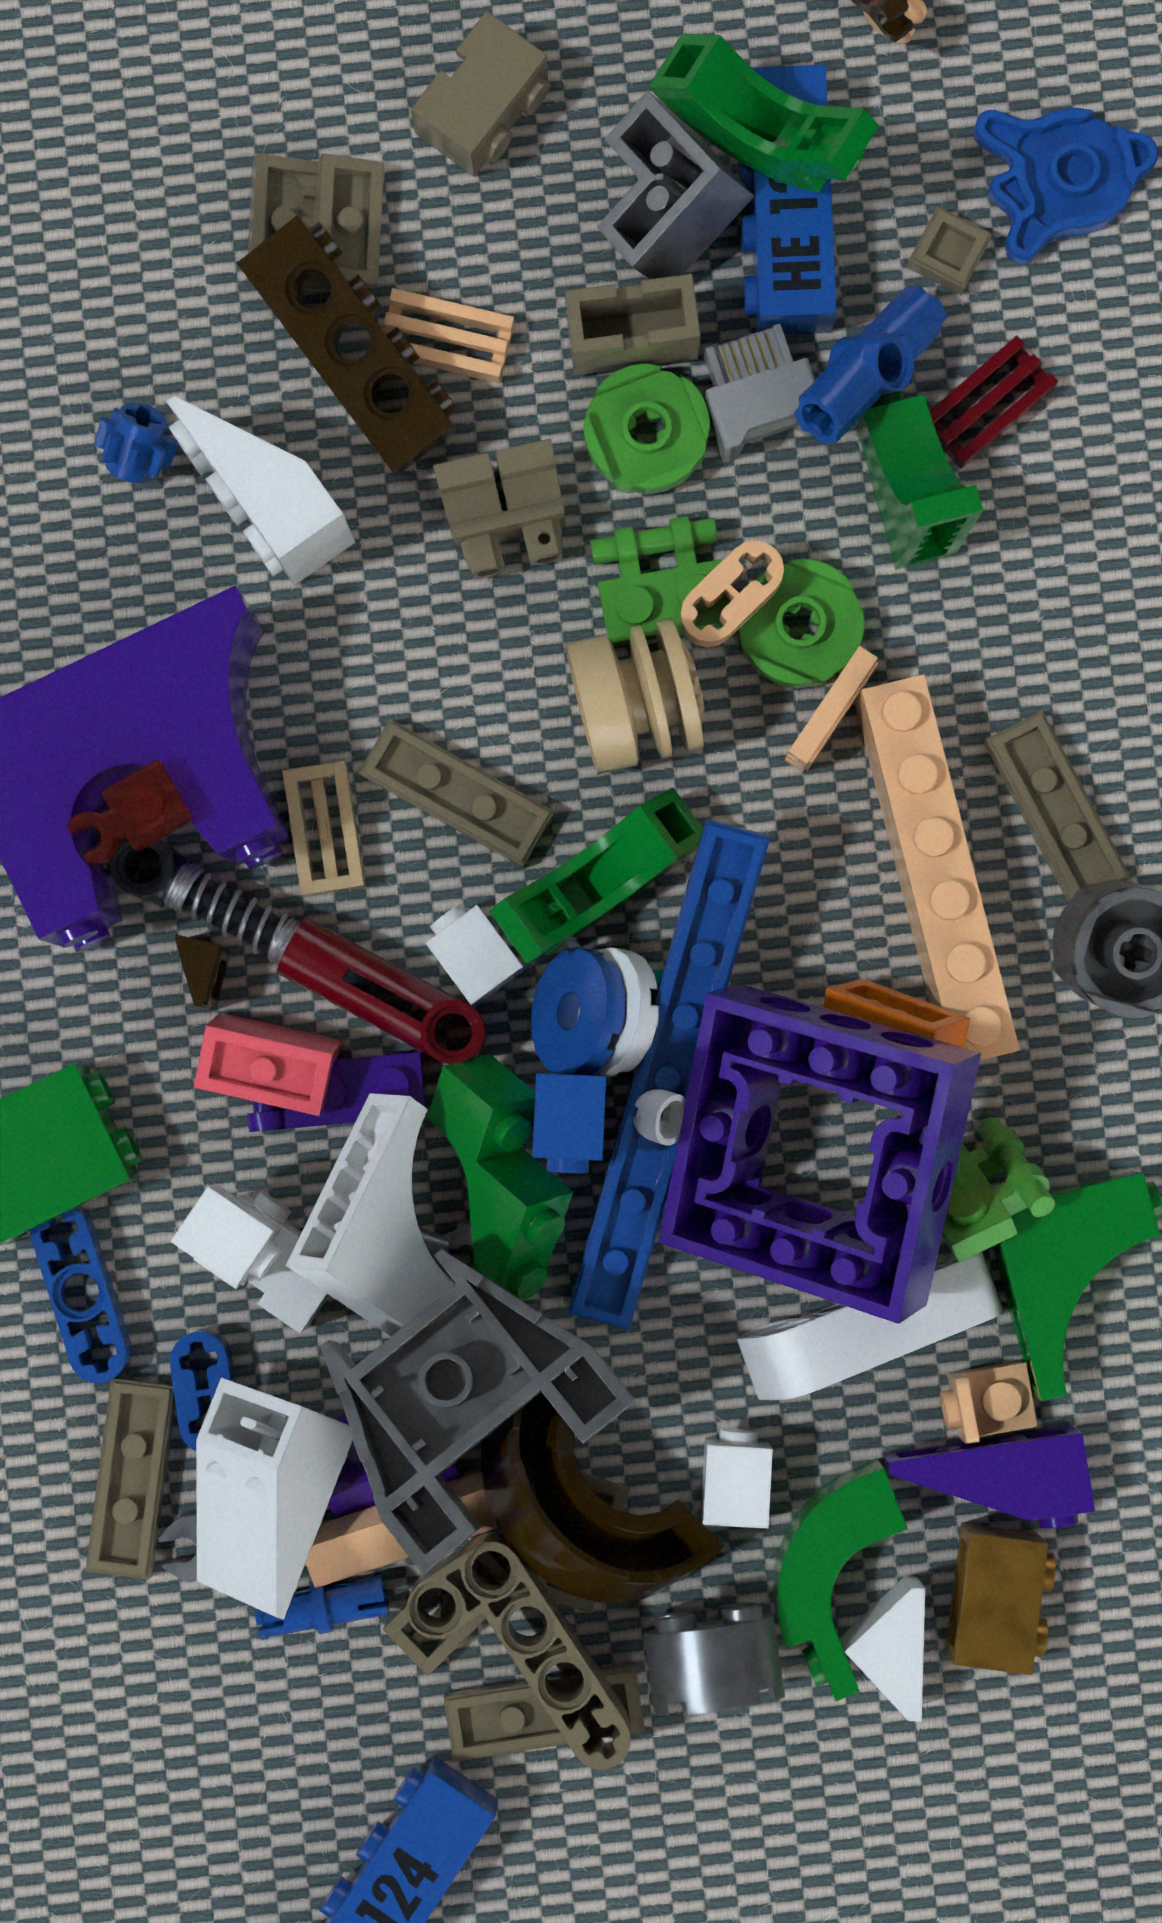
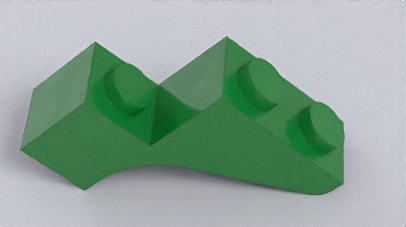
(512, 1197)

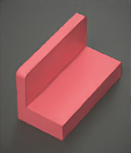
(266, 1063)

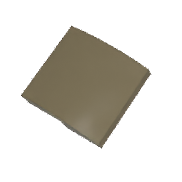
(335, 191)

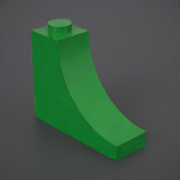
(915, 489)
(1060, 1254)

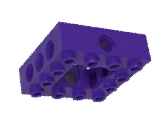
(715, 1197)

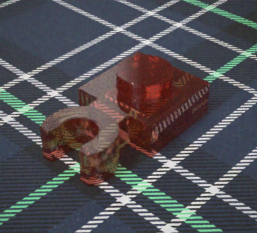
(141, 808)

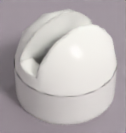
(649, 1120)

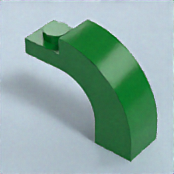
(755, 120)
(599, 877)
(821, 1538)

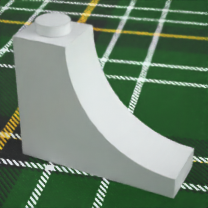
(364, 1226)

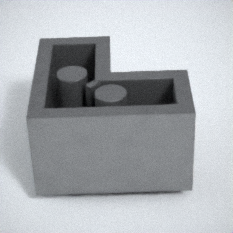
(680, 196)

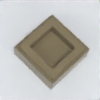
(949, 250)

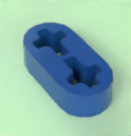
(187, 1382)

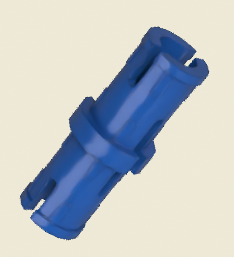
(327, 1607)

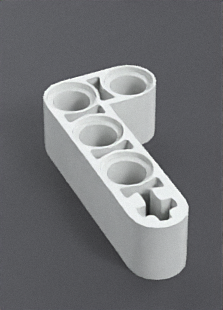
(839, 1341)

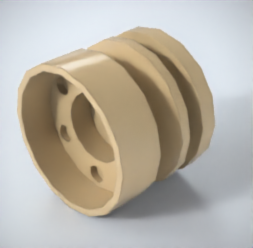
(636, 695)

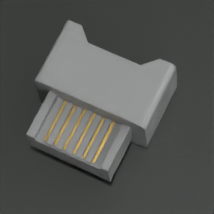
(754, 389)

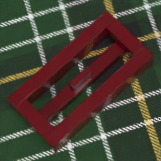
(1027, 367)

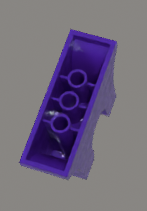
(79, 730)

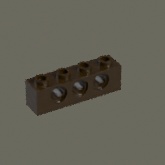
(277, 273)

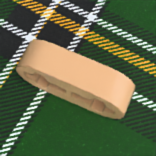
(721, 582)

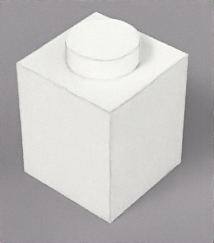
(473, 953)
(228, 1236)
(736, 1480)

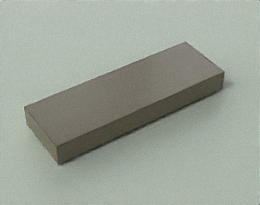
(456, 793)
(1055, 805)
(131, 1478)
(512, 1719)

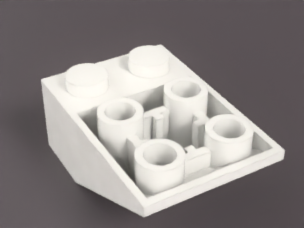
(288, 508)
(262, 1492)

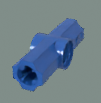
(870, 364)

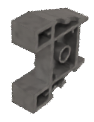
(448, 1387)

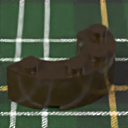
(570, 1531)

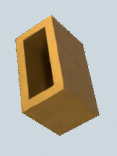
(999, 1599)

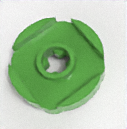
(662, 396)
(812, 658)

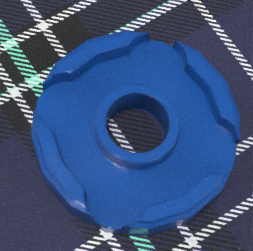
(571, 981)

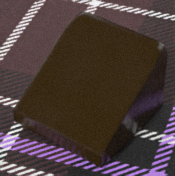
(204, 969)

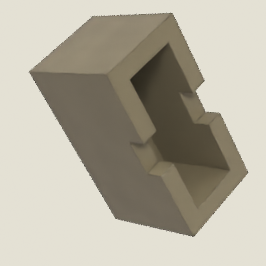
(476, 108)
(632, 324)

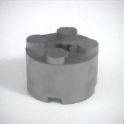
(1090, 941)
(713, 1661)

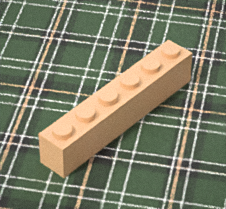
(934, 861)

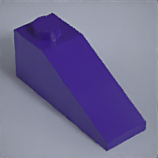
(1021, 1474)

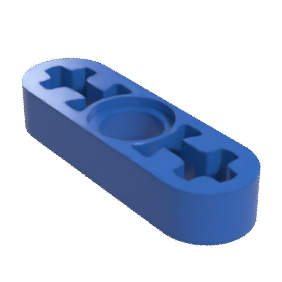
(65, 1314)

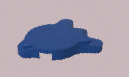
(1063, 174)

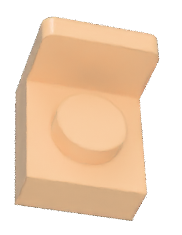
(988, 1401)

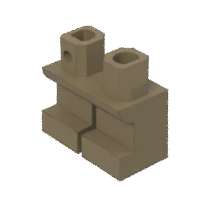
(531, 500)

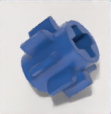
(135, 442)

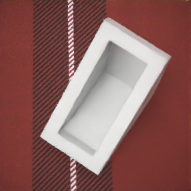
(890, 1645)

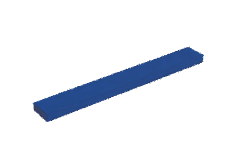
(640, 1169)

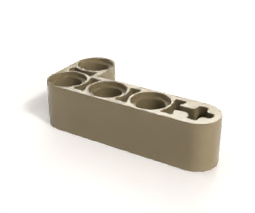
(531, 1654)

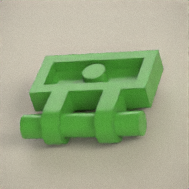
(658, 594)
(982, 1214)

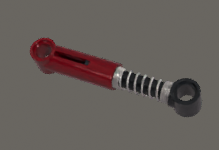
(304, 952)

